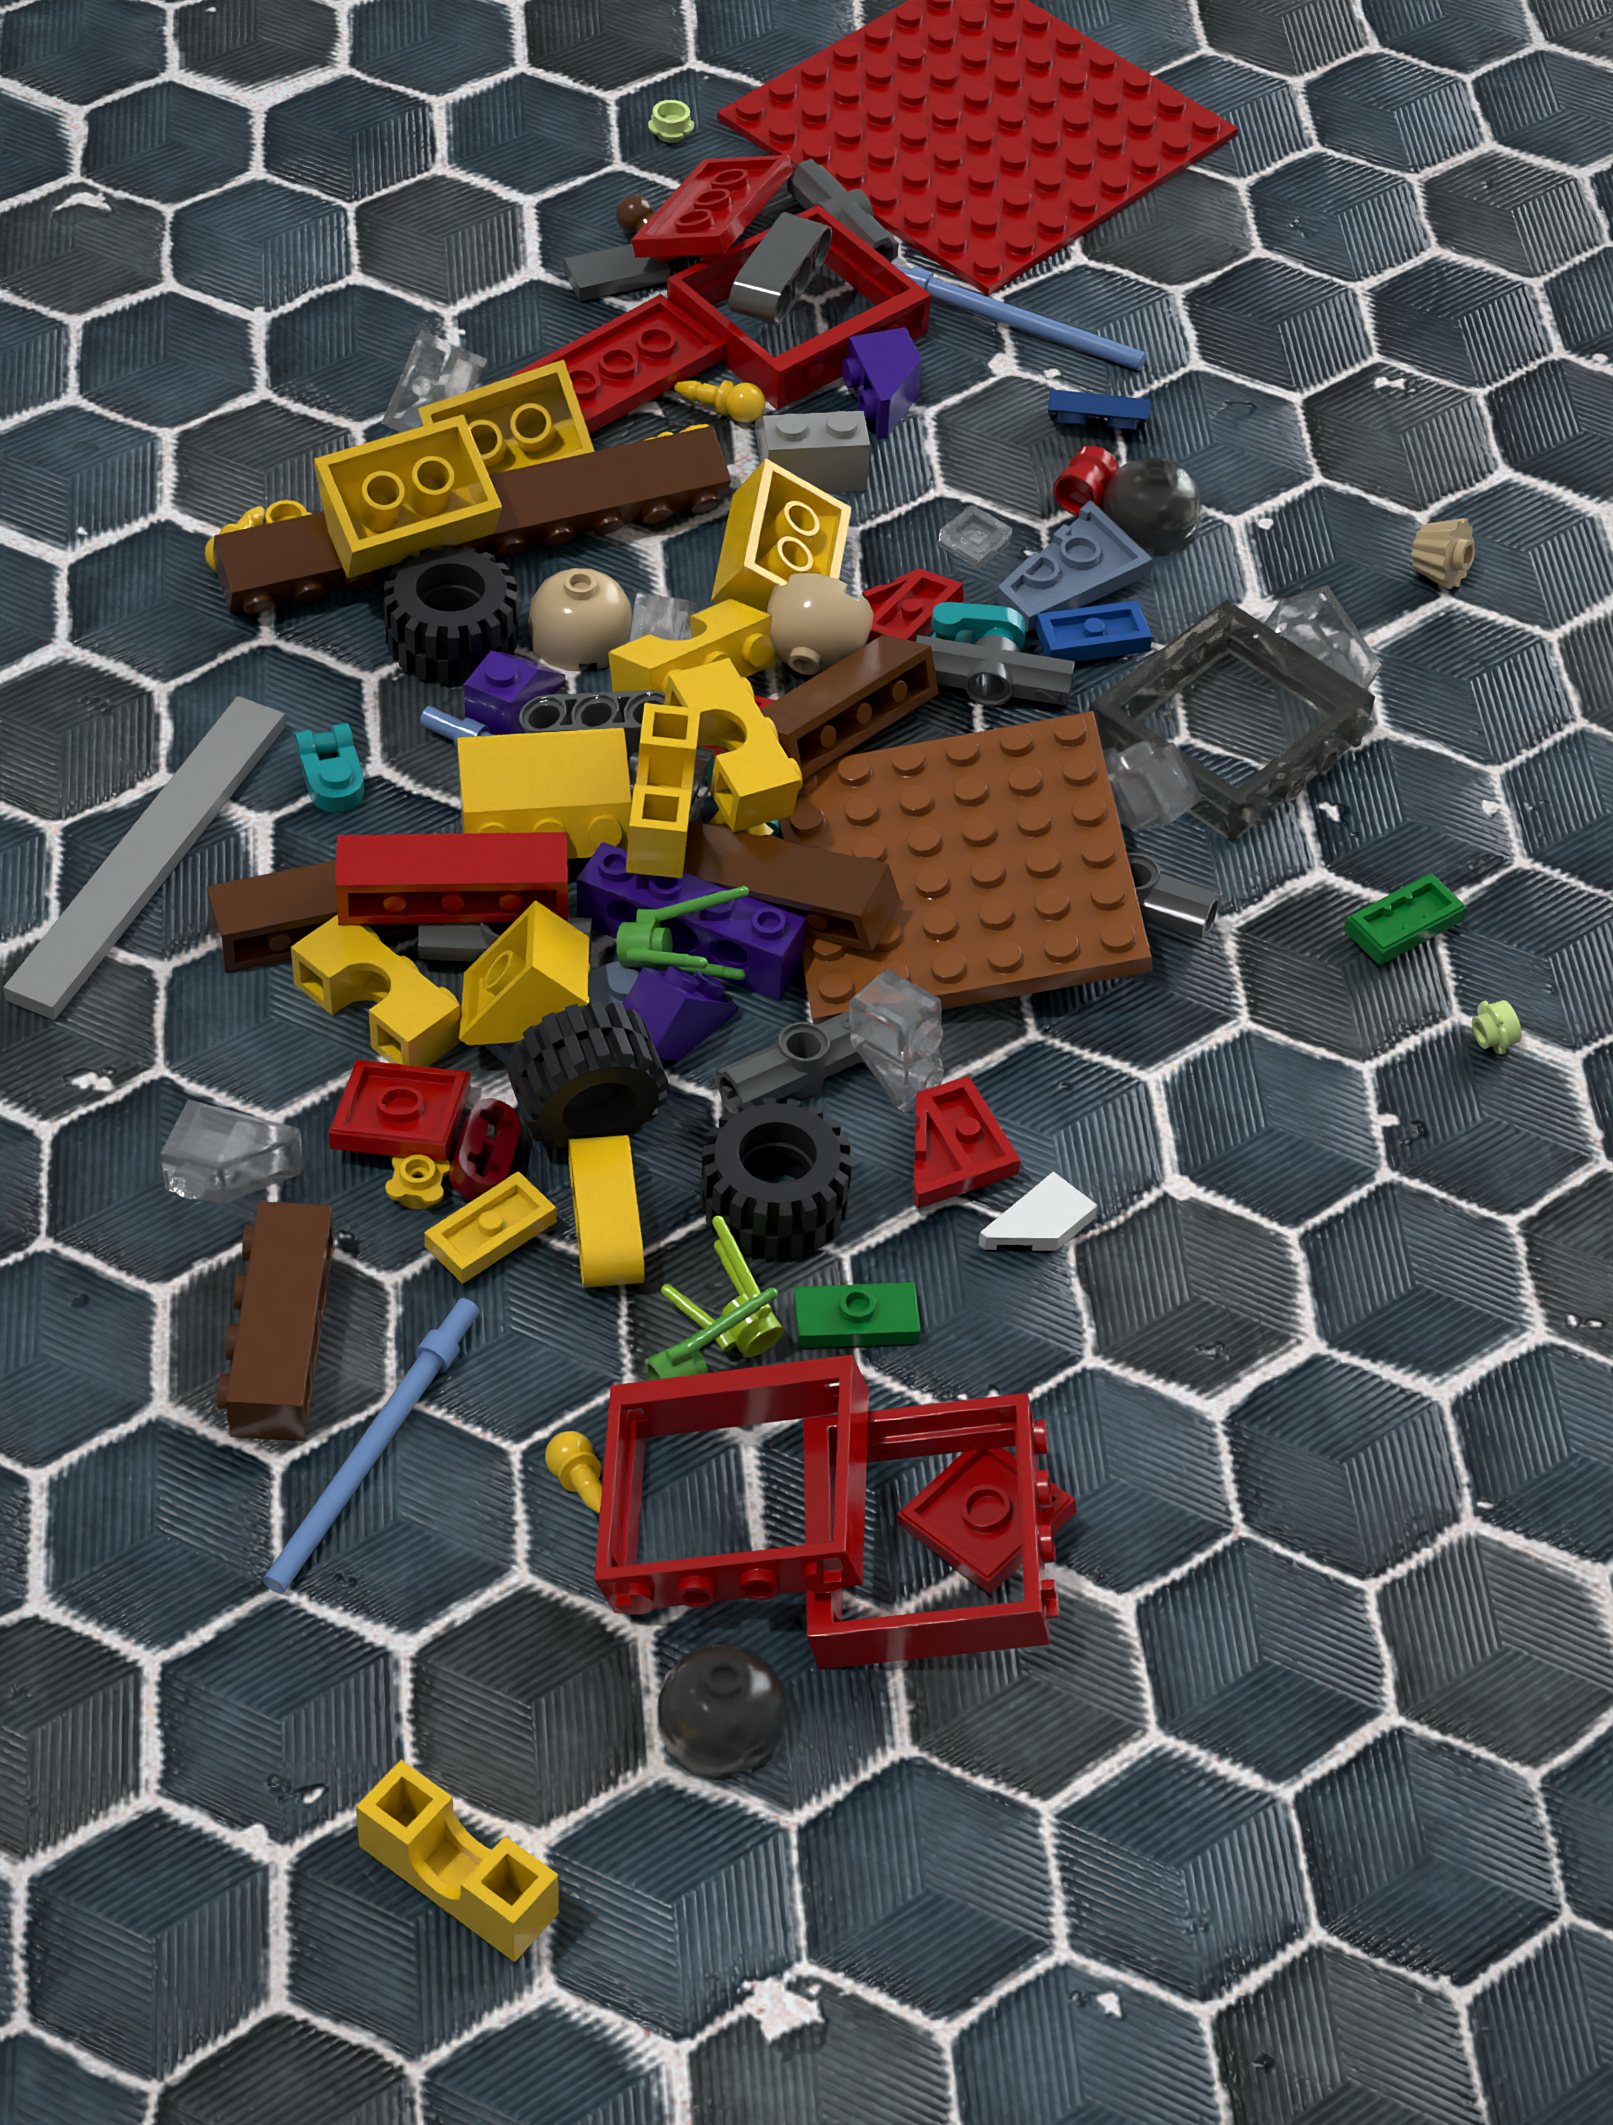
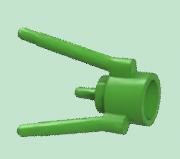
(650, 946)
(686, 1357)

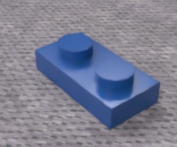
(1118, 410)
(1094, 632)

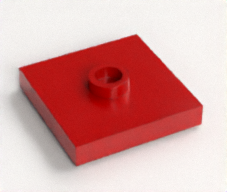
(400, 1110)
(974, 1516)

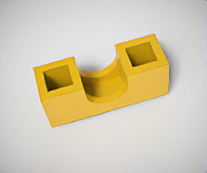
(717, 634)
(756, 777)
(663, 791)
(351, 964)
(493, 1892)

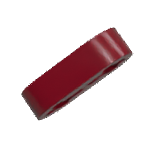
(474, 1145)

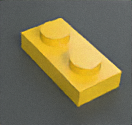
(490, 1227)

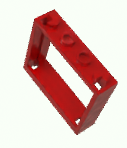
(819, 360)
(722, 1402)
(921, 1433)

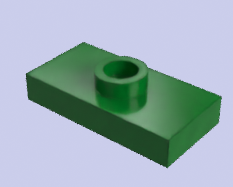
(1405, 919)
(856, 1315)

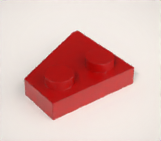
(907, 604)
(957, 1143)

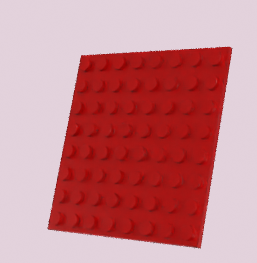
(980, 130)

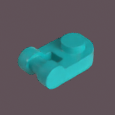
(983, 620)
(334, 782)

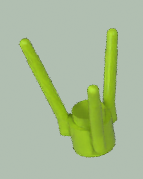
(754, 1333)

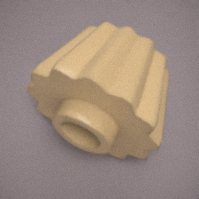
(1444, 551)

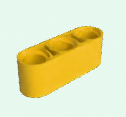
(606, 1211)

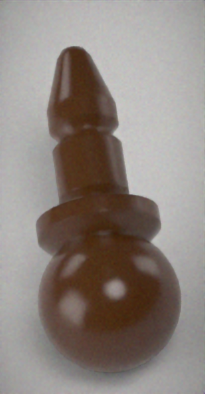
(634, 213)

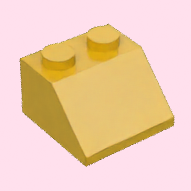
(523, 977)

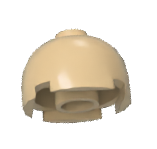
(579, 619)
(817, 622)

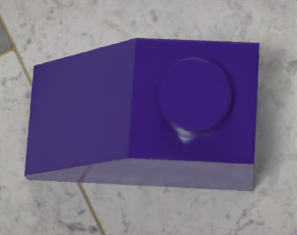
(503, 686)

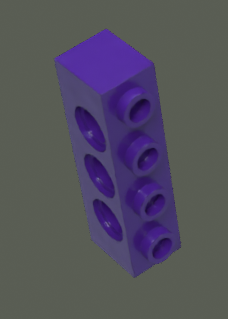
(735, 934)

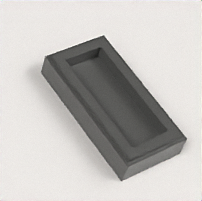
(612, 272)

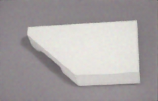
(1041, 1218)

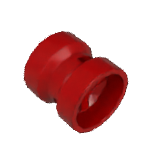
(1084, 479)

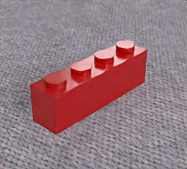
(449, 877)

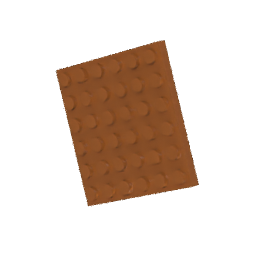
(998, 863)

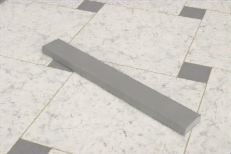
(144, 859)

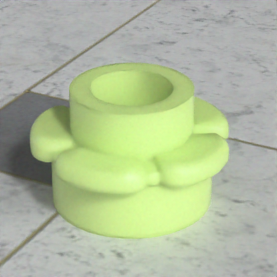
(671, 121)
(1496, 1026)

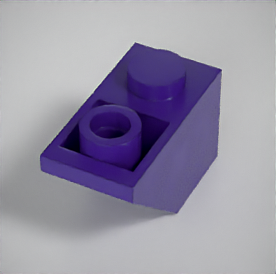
(884, 375)
(679, 1008)

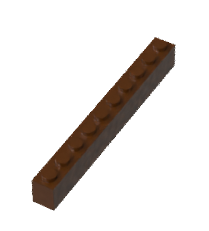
(538, 506)

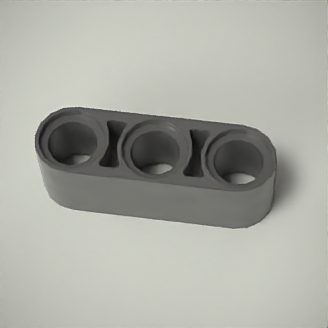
(780, 268)
(590, 712)

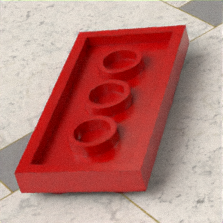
(712, 207)
(634, 359)

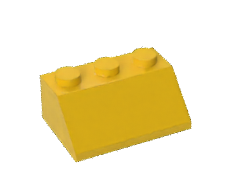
(520, 418)
(406, 495)
(775, 531)
(548, 785)

